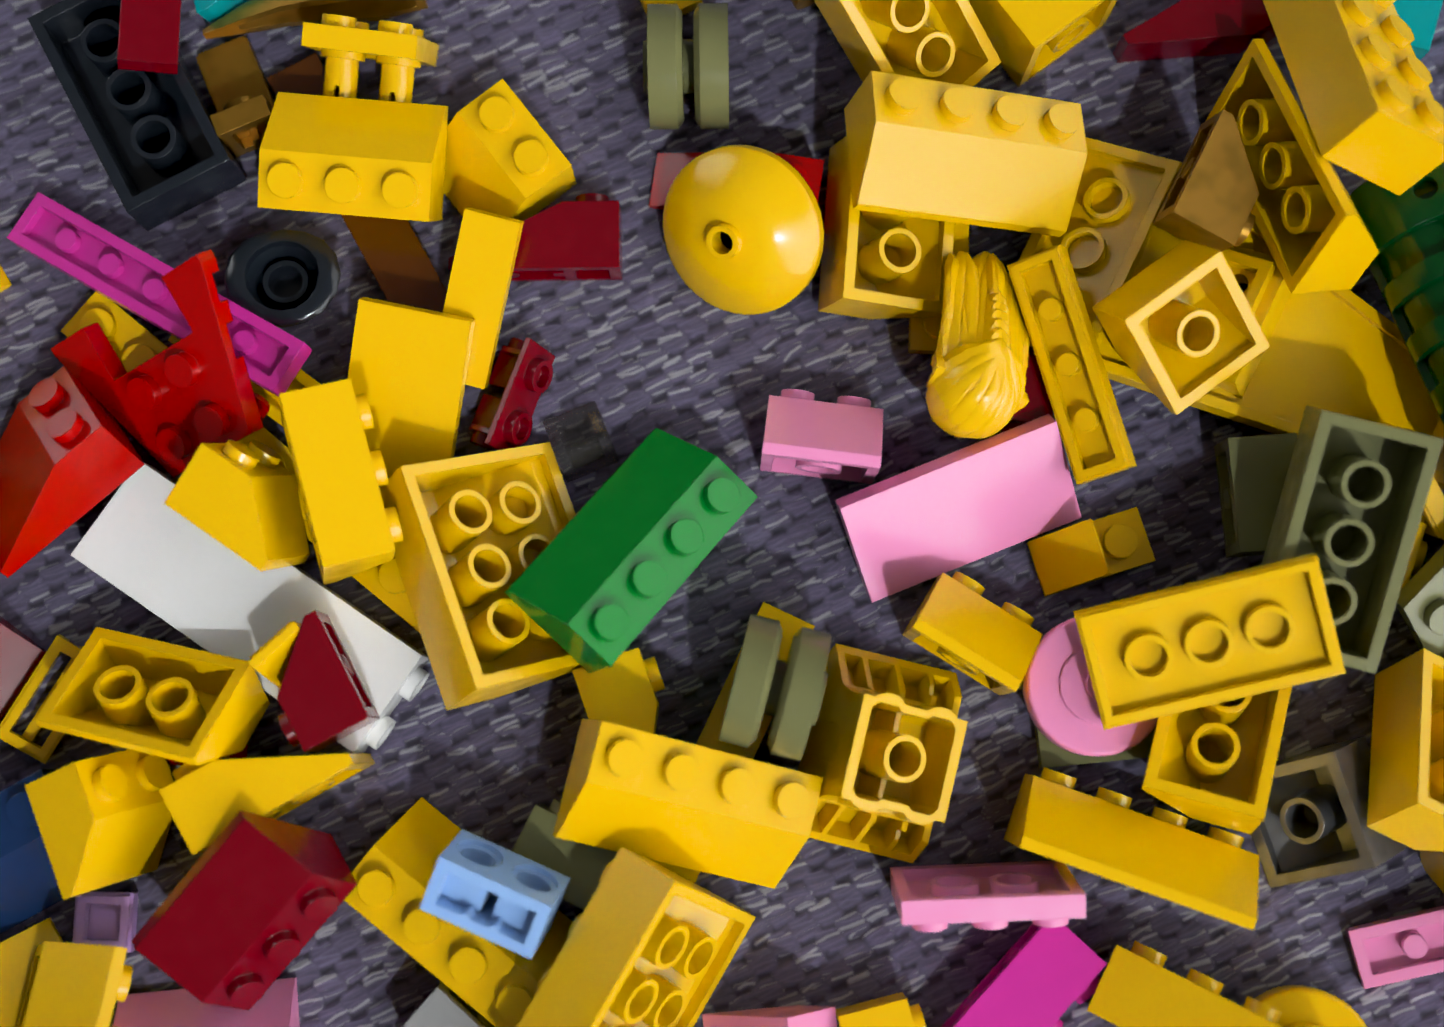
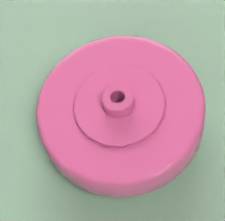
(1064, 702)

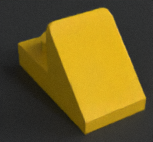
(1090, 551)

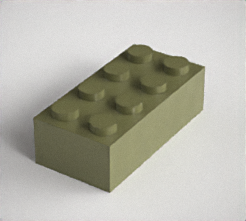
(1356, 505)

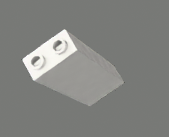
(232, 604)

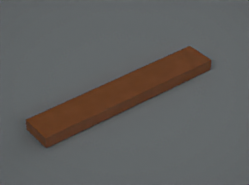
(386, 243)

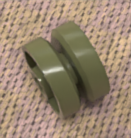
(687, 66)
(779, 688)

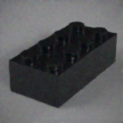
(144, 125)

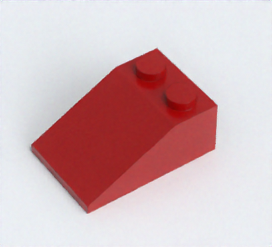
(56, 465)

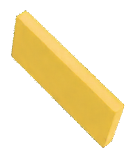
(1210, 641)

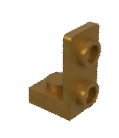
(238, 94)

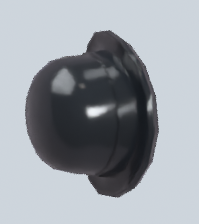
(283, 276)

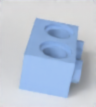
(495, 893)

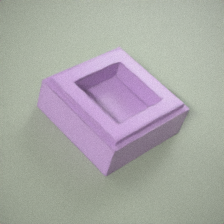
(106, 918)

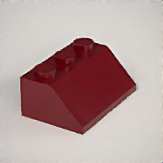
(246, 909)

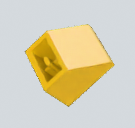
(74, 985)

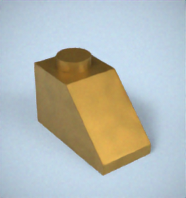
(1212, 189)

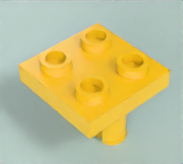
(349, 42)

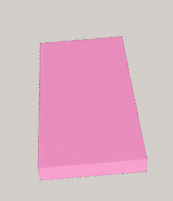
(959, 508)

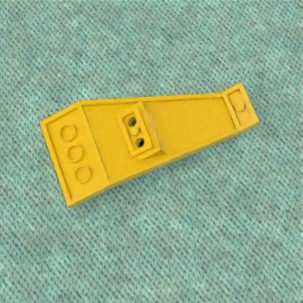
(1323, 345)

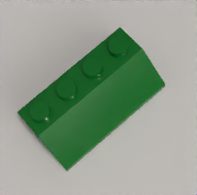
(630, 548)

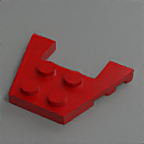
(185, 392)

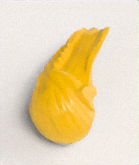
(979, 349)

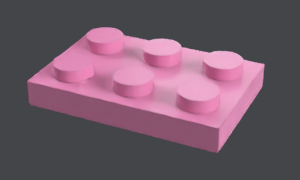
(986, 895)

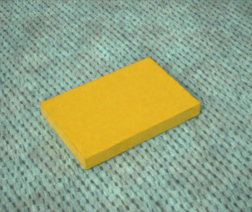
(413, 376)

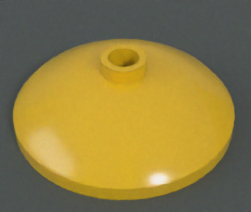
(765, 213)

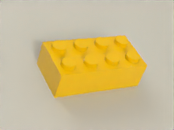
(912, 38)
(1362, 87)

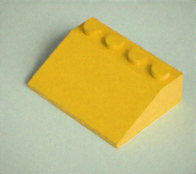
(465, 540)
(640, 952)

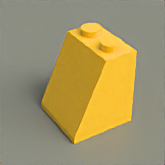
(1038, 32)

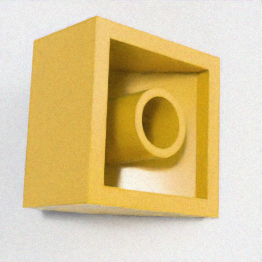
(502, 158)
(1182, 324)
(244, 503)
(975, 634)
(103, 819)

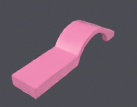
(1399, 947)

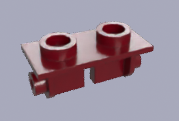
(523, 373)

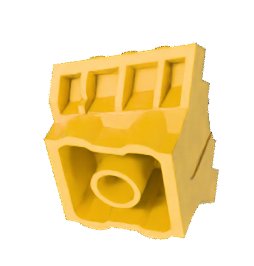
(884, 752)

